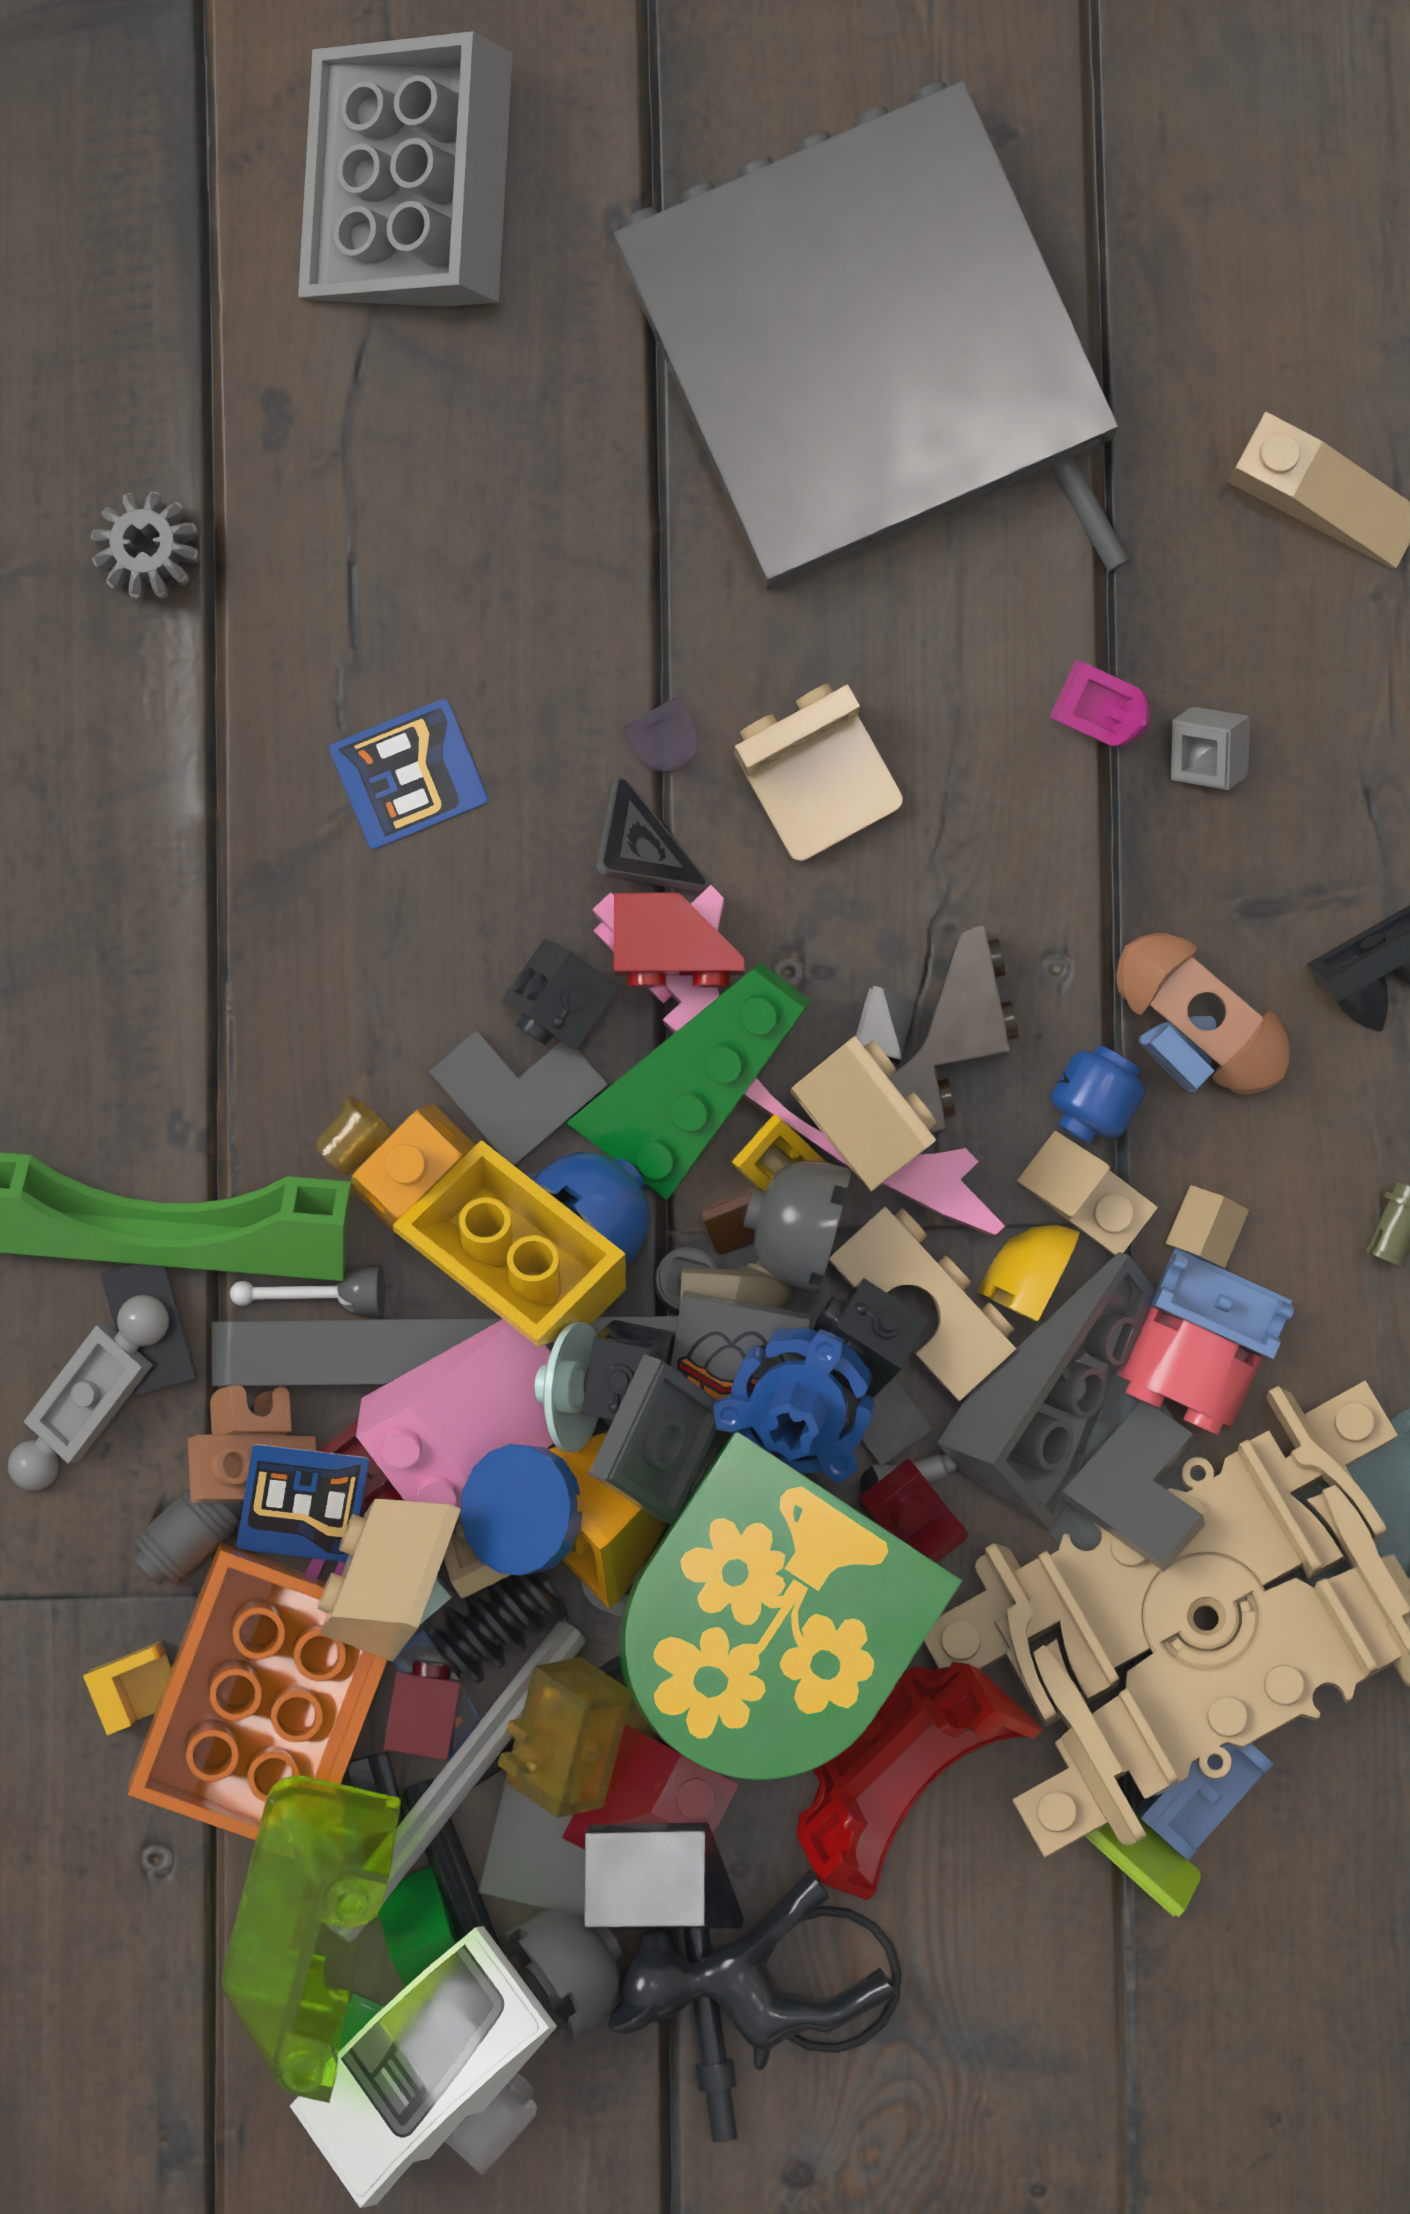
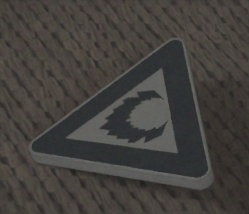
(640, 847)

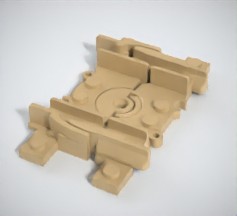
(1198, 1683)

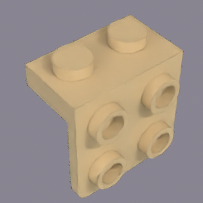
(817, 772)

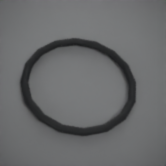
(896, 1981)

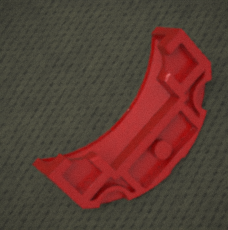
(874, 1783)

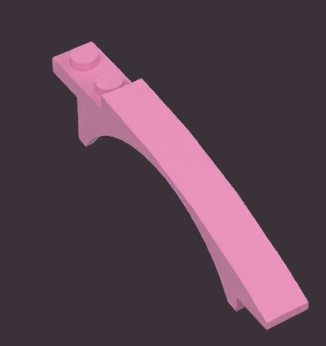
(926, 1180)

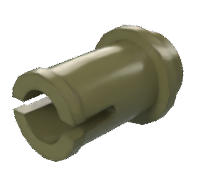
(1392, 1234)

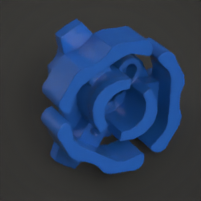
(801, 1393)

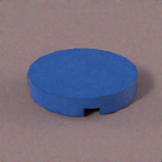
(521, 1509)

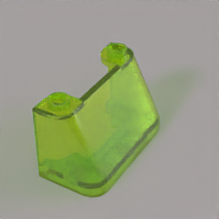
(314, 1861)

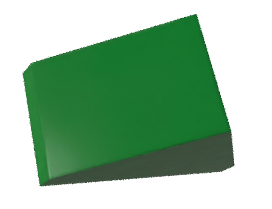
(416, 1924)

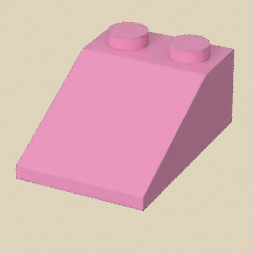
(453, 1411)

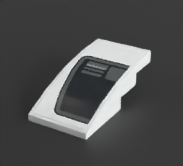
(425, 2066)

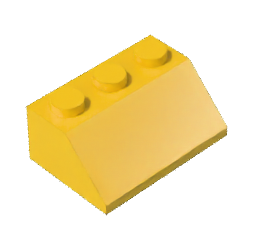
(515, 1246)

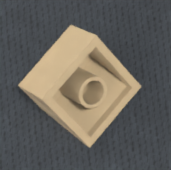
(387, 1574)

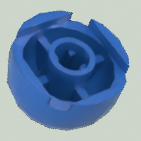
(603, 1195)

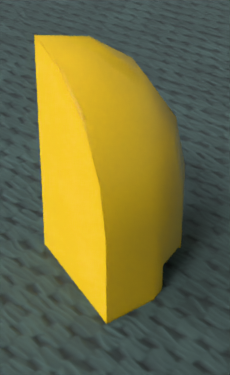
(1029, 1269)

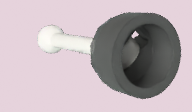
(359, 1292)

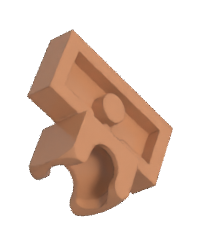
(222, 1460)

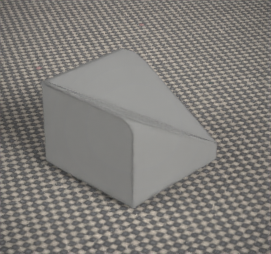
(1210, 748)
(885, 1021)

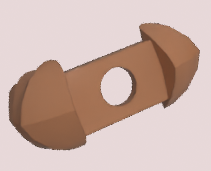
(1165, 976)

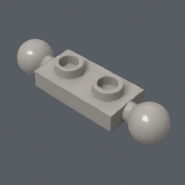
(88, 1393)

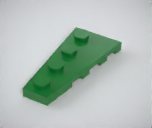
(688, 1086)

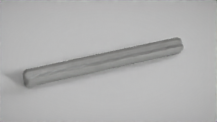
(469, 1763)

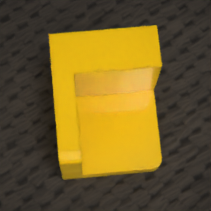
(129, 1686)

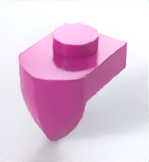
(1102, 706)

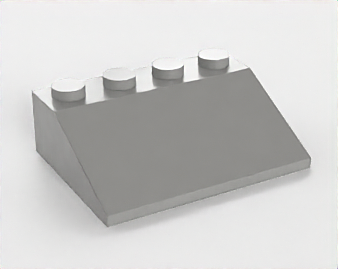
(406, 172)

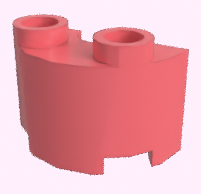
(1191, 1369)

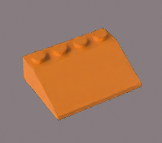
(252, 1697)

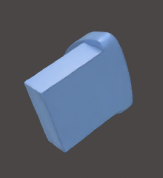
(1177, 1054)

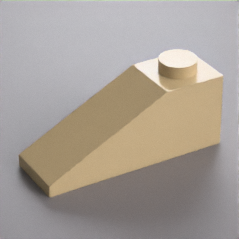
(1323, 490)

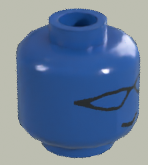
(1097, 1094)

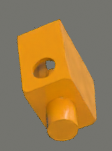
(409, 1163)

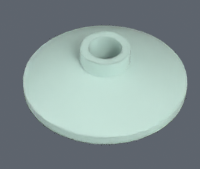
(561, 1388)

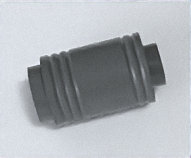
(184, 1537)

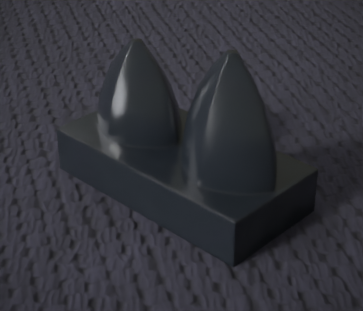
(1358, 967)

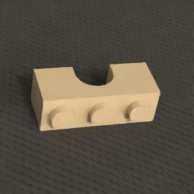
(966, 1339)

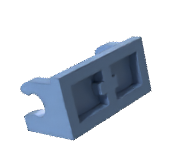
(1222, 1303)
(1198, 1805)

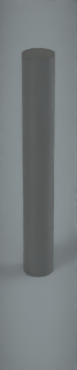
(1090, 513)

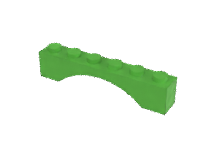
(279, 1230)

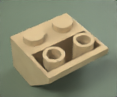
(865, 1112)

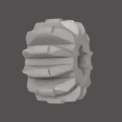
(143, 568)

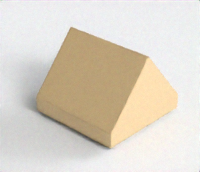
(1207, 1226)

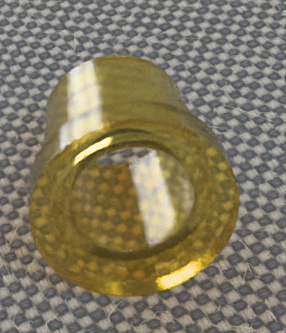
(352, 1135)

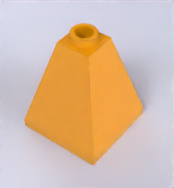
(613, 1531)

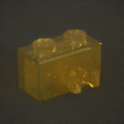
(567, 1737)

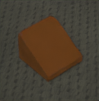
(725, 1223)

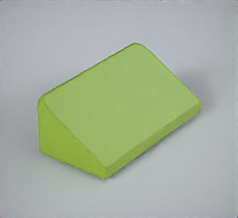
(1153, 1866)

